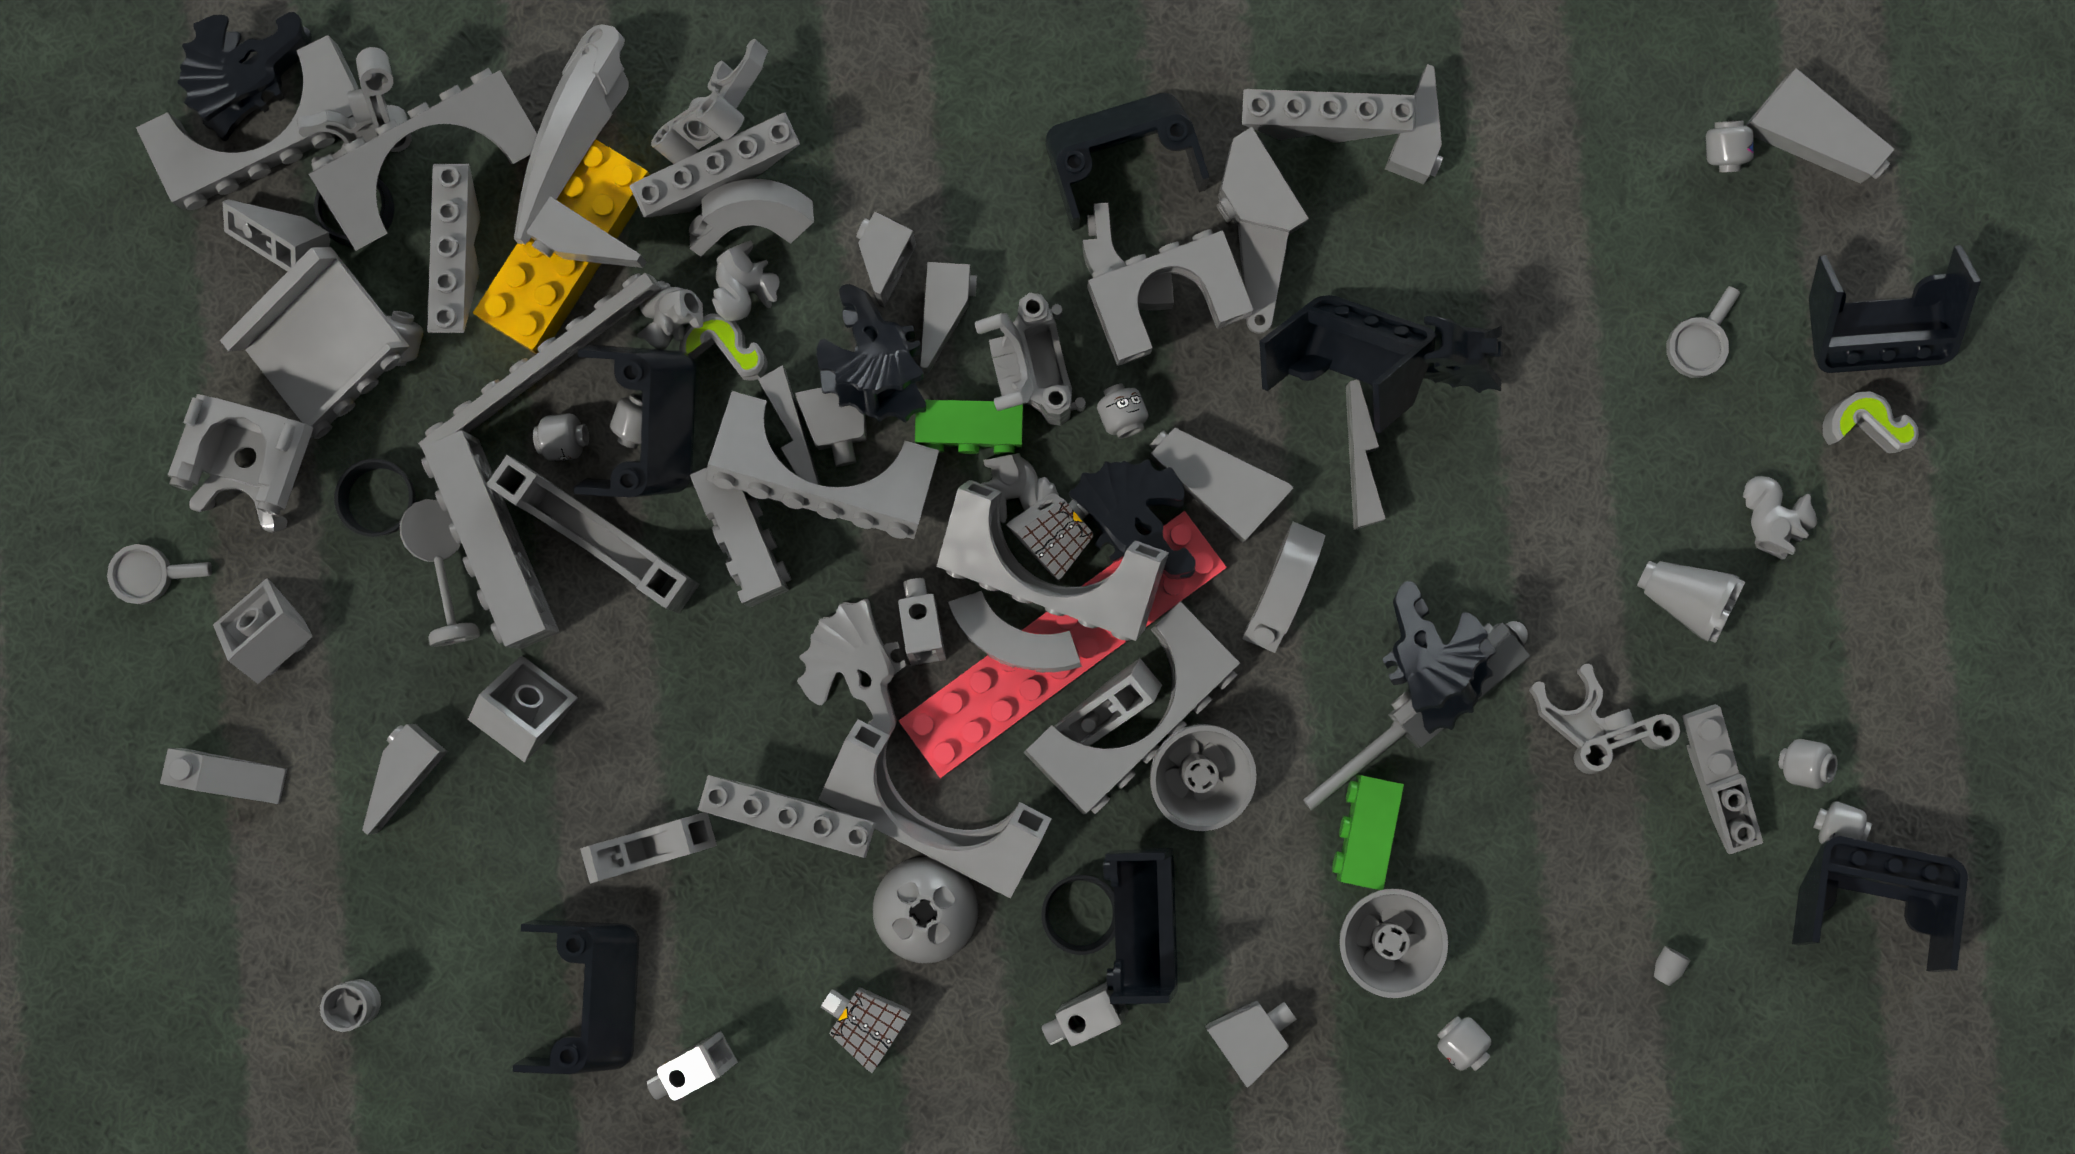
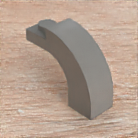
(750, 203)
(1100, 253)
(1285, 587)
(648, 847)

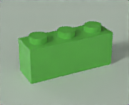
(969, 426)
(1368, 832)

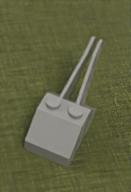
(1265, 215)

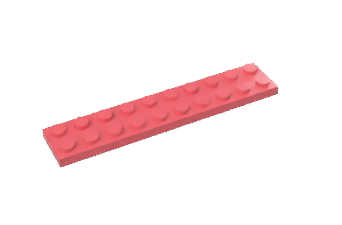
(996, 696)

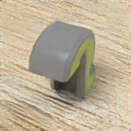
(748, 362)
(1874, 417)

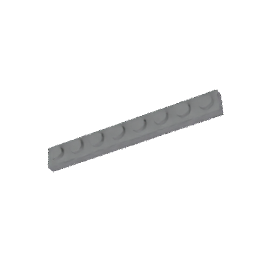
(551, 355)

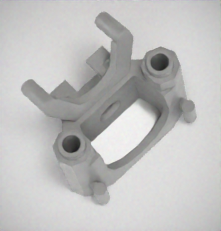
(1031, 360)
(211, 443)

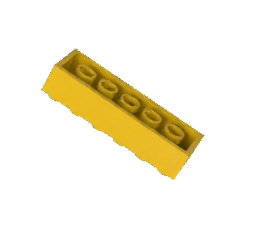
(538, 292)

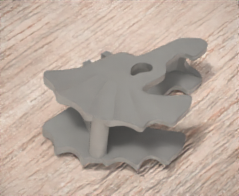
(847, 645)

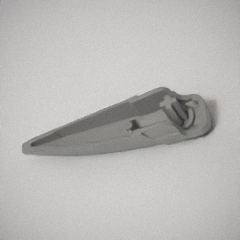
(576, 114)

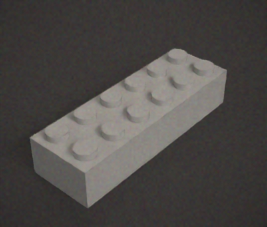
(489, 541)

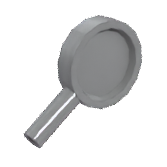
(1700, 344)
(144, 573)

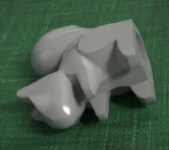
(737, 278)
(670, 310)
(1017, 480)
(1774, 523)

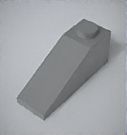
(1417, 151)
(272, 233)
(575, 238)
(945, 304)
(1111, 704)
(401, 770)
(223, 775)

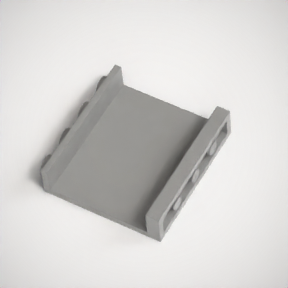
(318, 339)

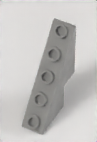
(1327, 114)
(741, 157)
(452, 250)
(787, 815)

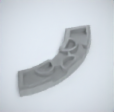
(1010, 644)

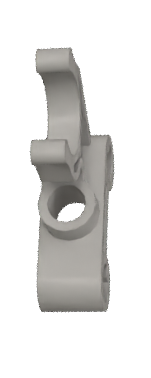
(366, 104)
(711, 115)
(1604, 734)

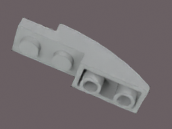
(1720, 780)

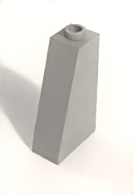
(1820, 130)
(1222, 484)

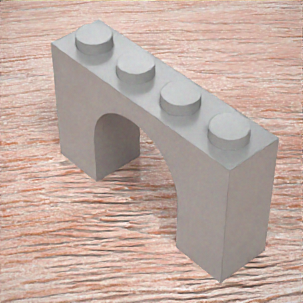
(1203, 260)

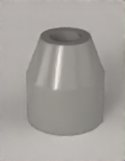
(1670, 965)

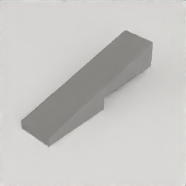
(781, 396)
(1362, 440)

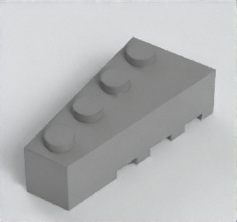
(743, 540)

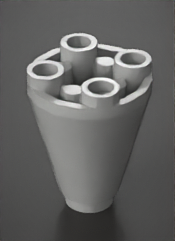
(1692, 595)

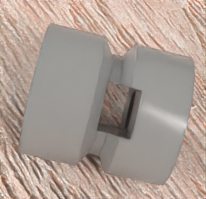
(350, 1005)

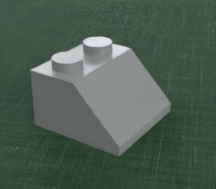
(885, 251)
(261, 632)
(521, 708)

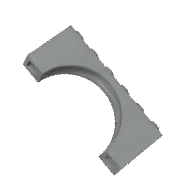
(197, 173)
(351, 179)
(747, 463)
(593, 533)
(979, 552)
(1196, 666)
(988, 855)

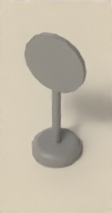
(428, 537)

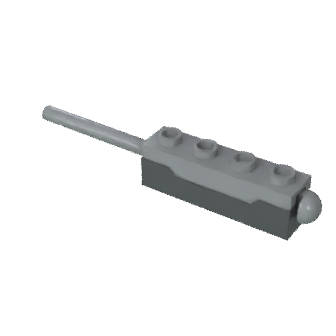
(1510, 653)

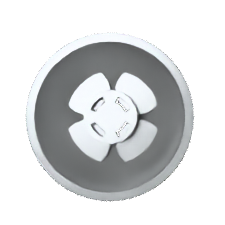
(1219, 784)
(951, 900)
(1401, 961)

